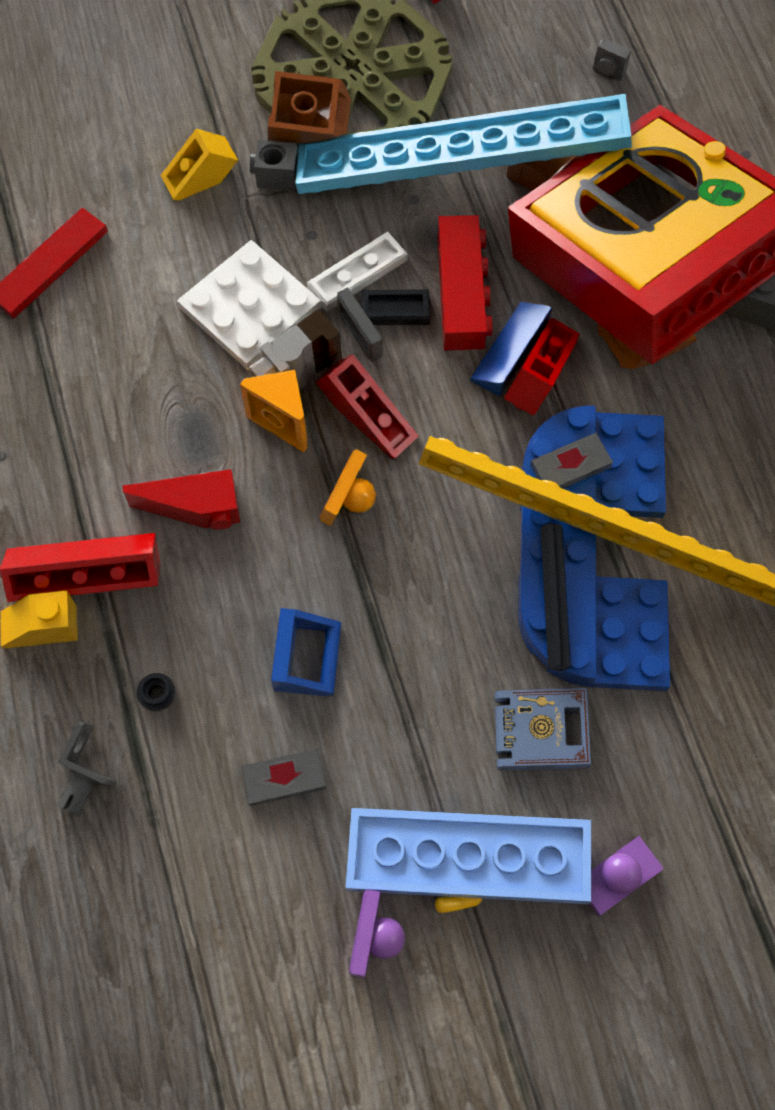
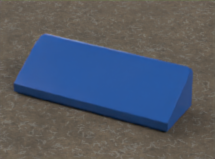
(511, 347)

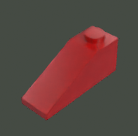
(542, 366)
(366, 406)
(194, 499)

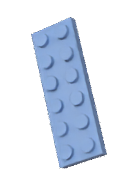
(470, 855)

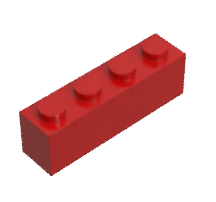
(462, 284)
(81, 566)

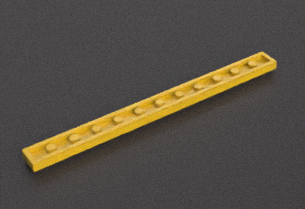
(598, 519)

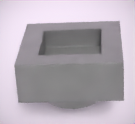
(611, 59)

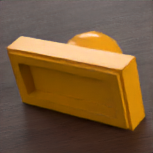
(355, 493)

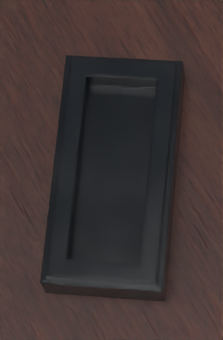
(397, 306)

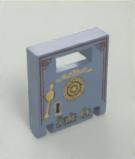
(535, 729)

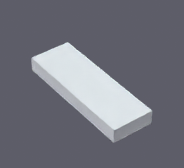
(358, 270)

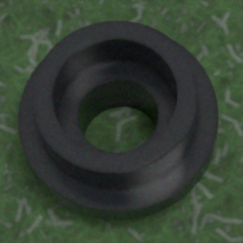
(151, 682)

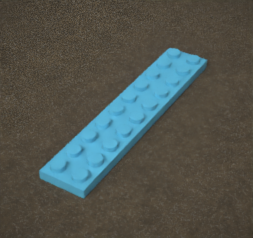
(465, 144)

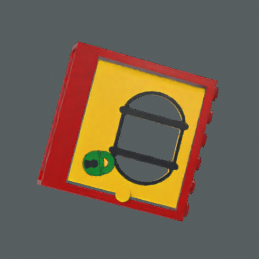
(669, 273)

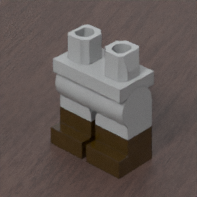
(302, 348)

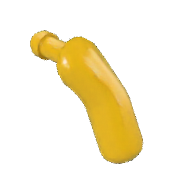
(451, 904)

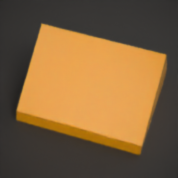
(276, 406)

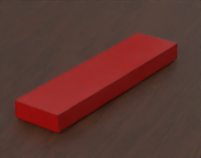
(49, 261)

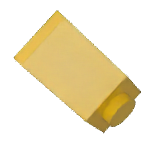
(199, 164)
(39, 620)

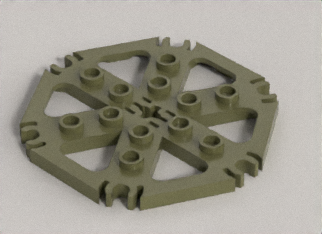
(360, 50)

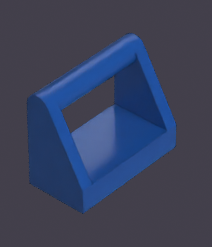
(284, 651)

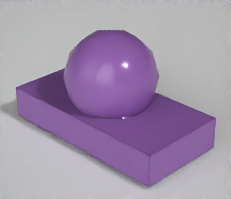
(622, 874)
(379, 936)

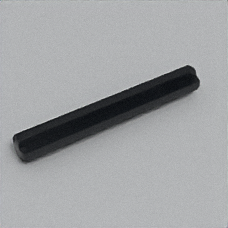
(555, 597)

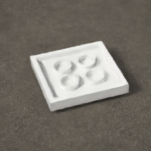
(248, 303)

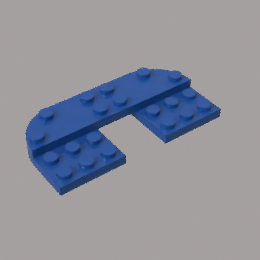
(613, 622)

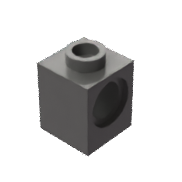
(275, 165)

